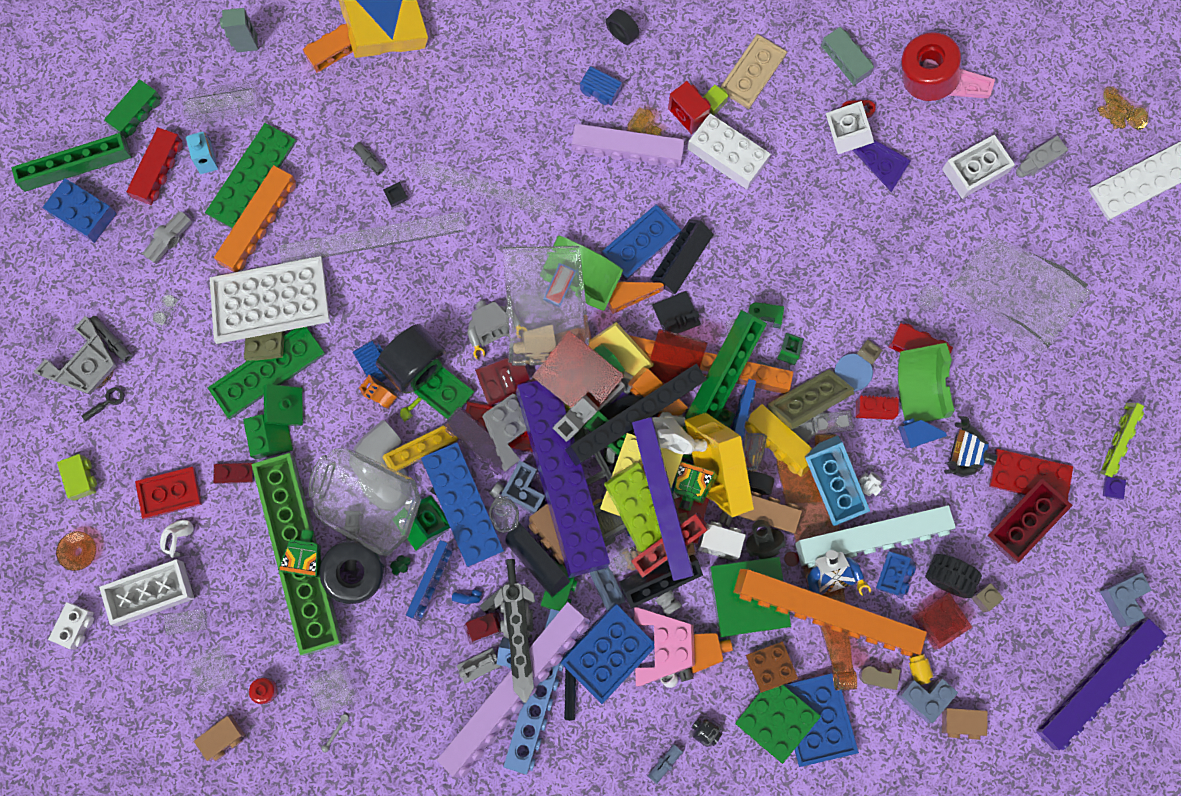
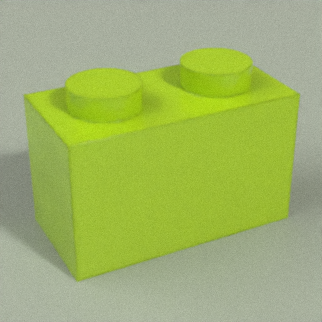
(77, 477)

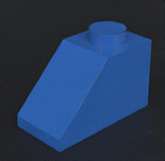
(918, 433)

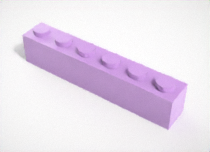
(627, 145)

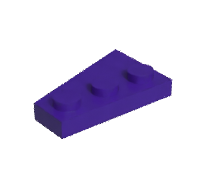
(883, 162)

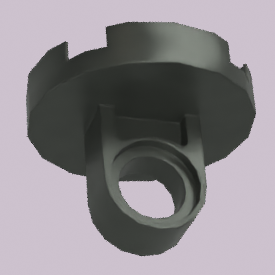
(765, 542)

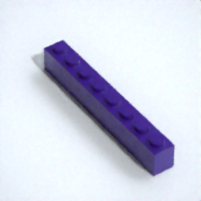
(1101, 684)

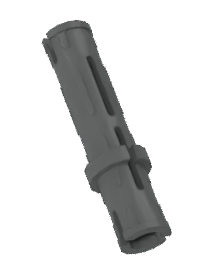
(115, 345)

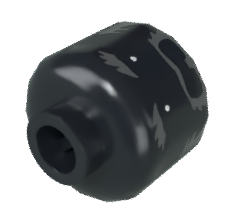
(706, 731)

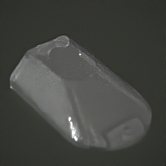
(364, 499)

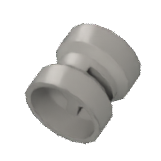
(668, 602)

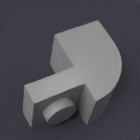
(575, 418)

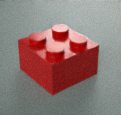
(689, 106)

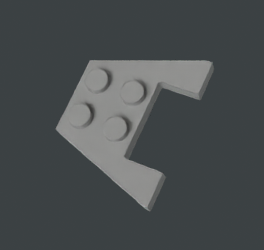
(87, 367)
(504, 426)

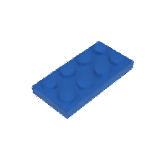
(641, 241)

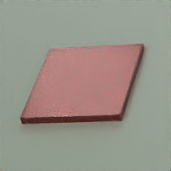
(675, 354)

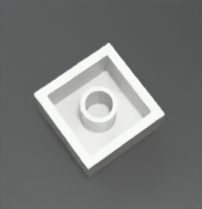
(849, 127)
(722, 542)

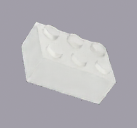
(978, 166)

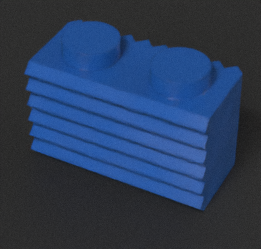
(600, 86)
(367, 357)

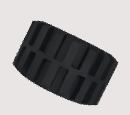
(953, 575)

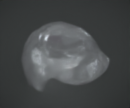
(504, 514)

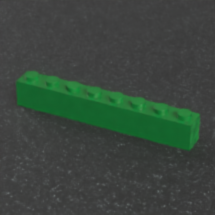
(726, 367)

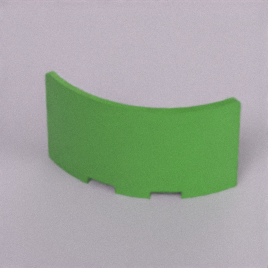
(599, 274)
(923, 383)

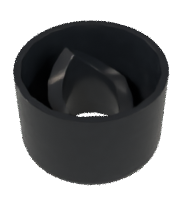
(411, 359)
(354, 593)

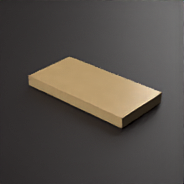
(753, 71)

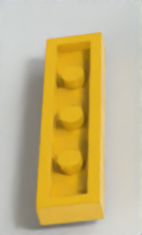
(420, 447)

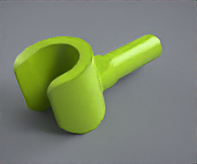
(405, 413)

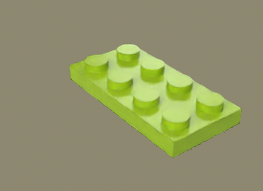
(635, 505)

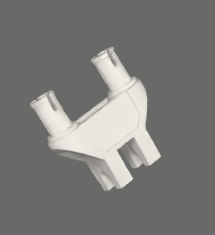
(673, 437)

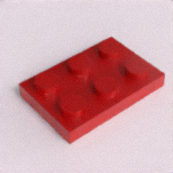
(168, 493)

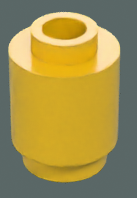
(920, 669)

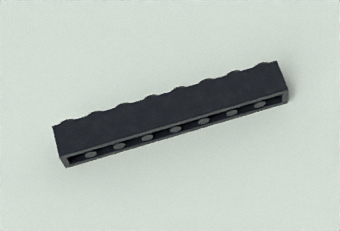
(641, 410)

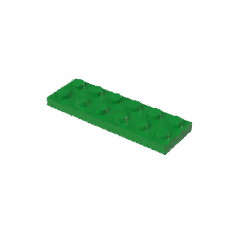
(267, 149)
(246, 383)

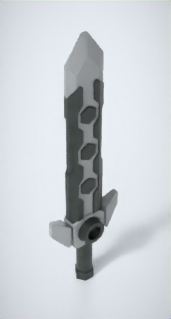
(517, 627)

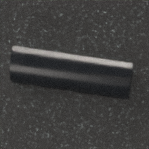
(682, 255)
(536, 560)

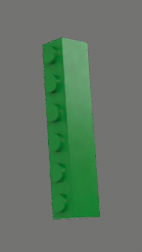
(71, 162)

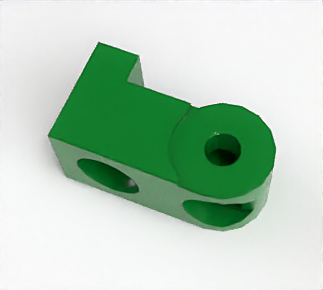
(767, 312)

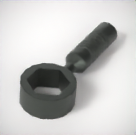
(100, 406)

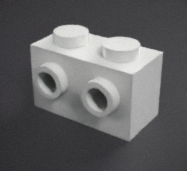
(72, 626)

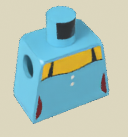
(201, 148)

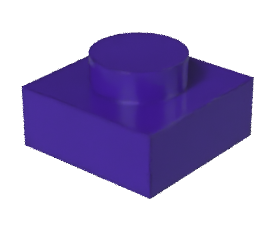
(1114, 488)

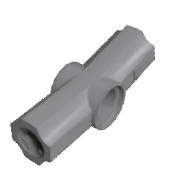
(166, 237)

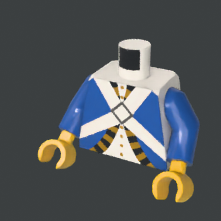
(834, 573)

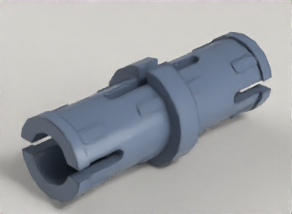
(665, 764)

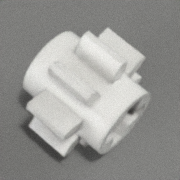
(871, 484)

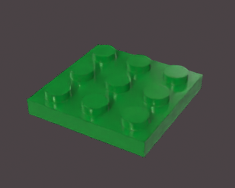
(778, 721)

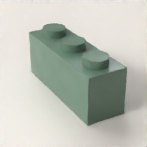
(239, 30)
(847, 56)

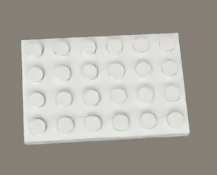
(269, 300)

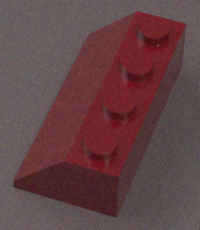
(1029, 521)

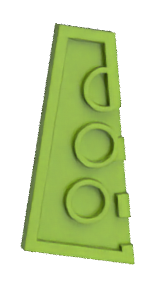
(1120, 439)

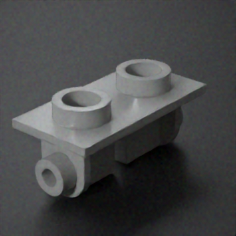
(478, 666)

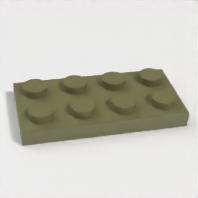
(810, 399)

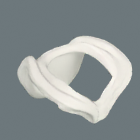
(178, 529)

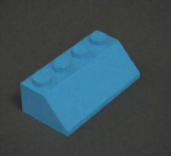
(836, 481)

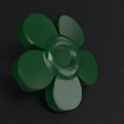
(400, 565)

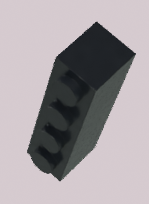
(657, 582)

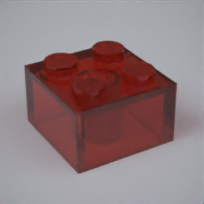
(942, 621)

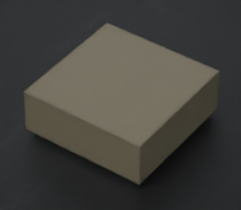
(869, 352)

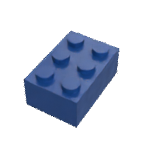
(79, 210)

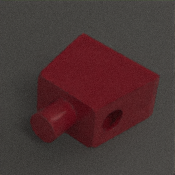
(483, 627)

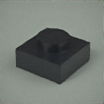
(395, 194)

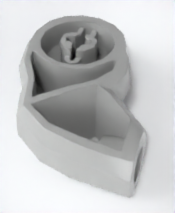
(378, 442)

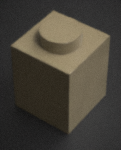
(987, 598)

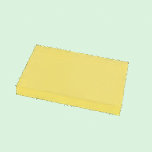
(623, 347)

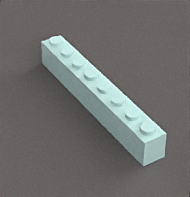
(878, 535)

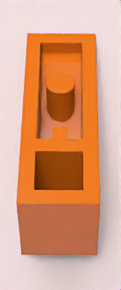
(630, 293)

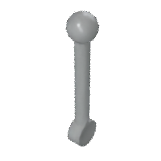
(344, 718)

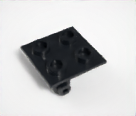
(677, 313)

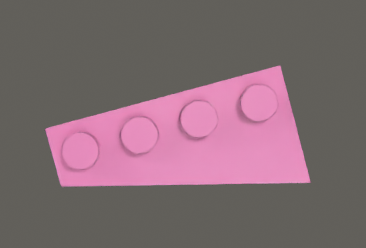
(970, 83)

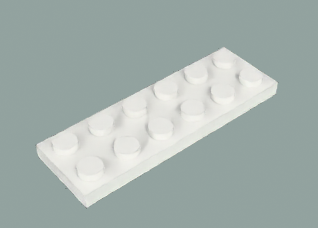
(1139, 182)

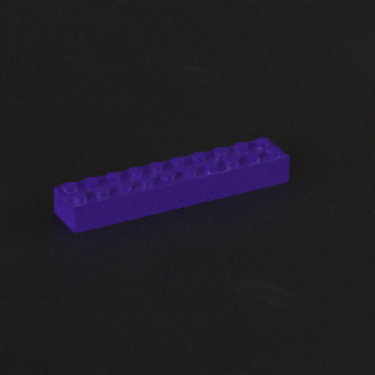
(562, 482)

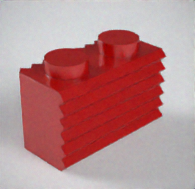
(877, 407)

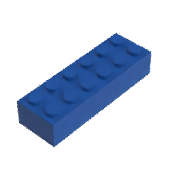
(462, 504)

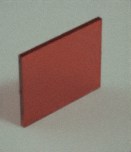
(577, 371)

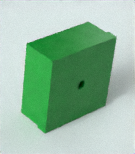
(741, 616)

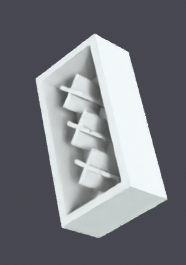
(728, 151)
(146, 593)

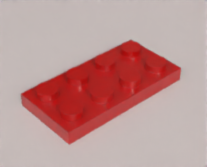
(1021, 473)

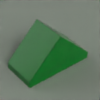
(790, 349)

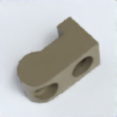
(871, 676)

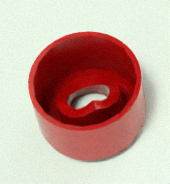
(936, 82)

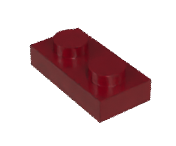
(233, 473)

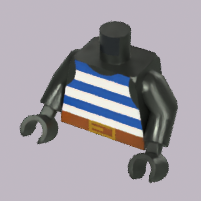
(969, 451)

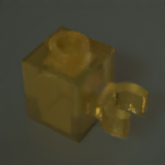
(643, 123)

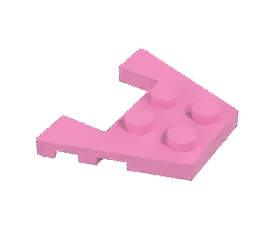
(672, 646)

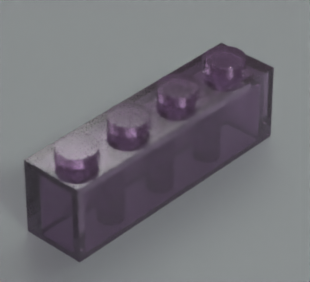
(474, 437)

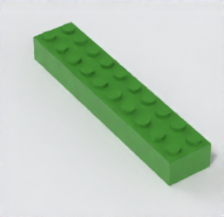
(286, 517)

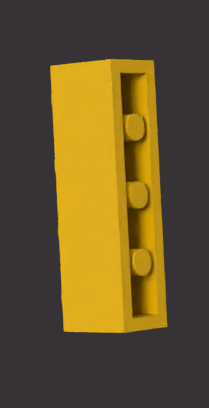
(780, 439)

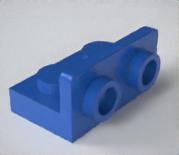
(896, 574)

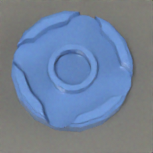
(854, 371)

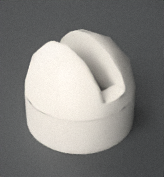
(670, 680)

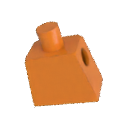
(709, 650)

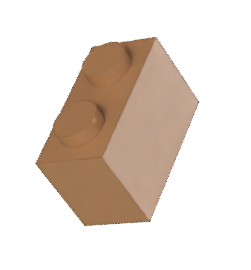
(964, 722)
(219, 738)

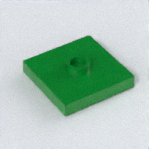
(283, 405)

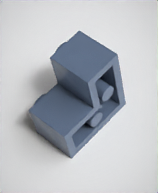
(519, 489)
(1121, 599)
(927, 703)

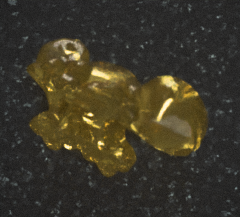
(1119, 108)

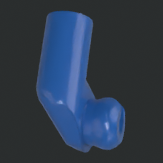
(467, 599)

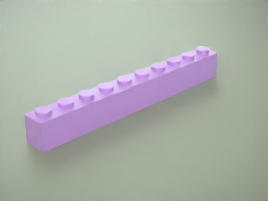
(504, 702)

